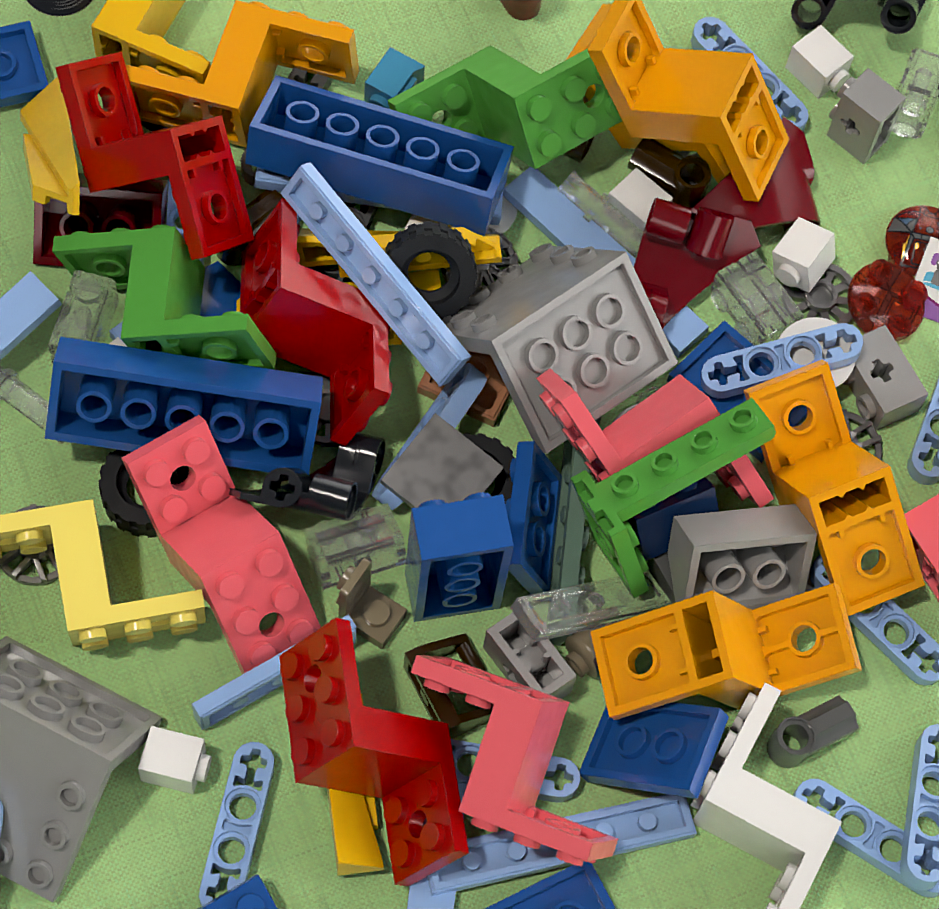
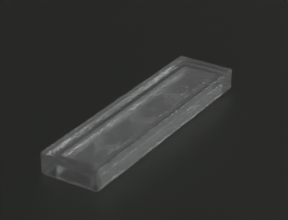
(584, 607)

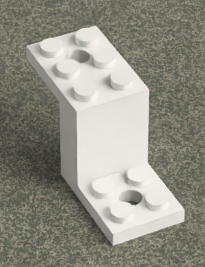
(760, 815)

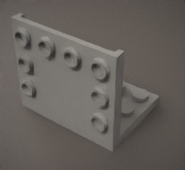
(569, 314)
(55, 759)

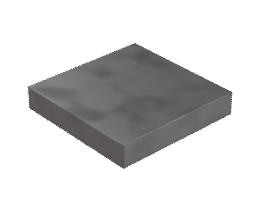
(440, 467)

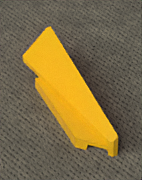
(50, 149)
(485, 250)
(353, 828)

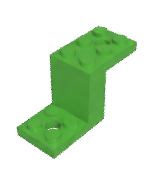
(516, 105)
(164, 295)

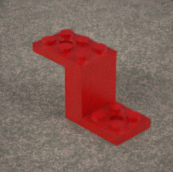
(120, 154)
(317, 323)
(372, 753)

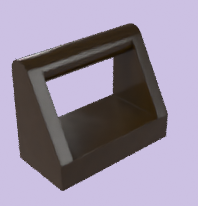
(437, 703)

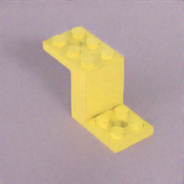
(84, 579)

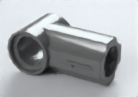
(813, 731)

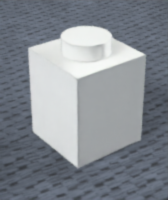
(820, 62)
(635, 197)
(803, 255)
(174, 760)

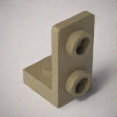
(369, 609)

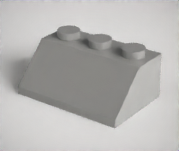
(742, 554)

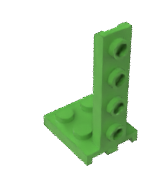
(660, 476)

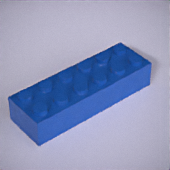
(380, 154)
(134, 395)

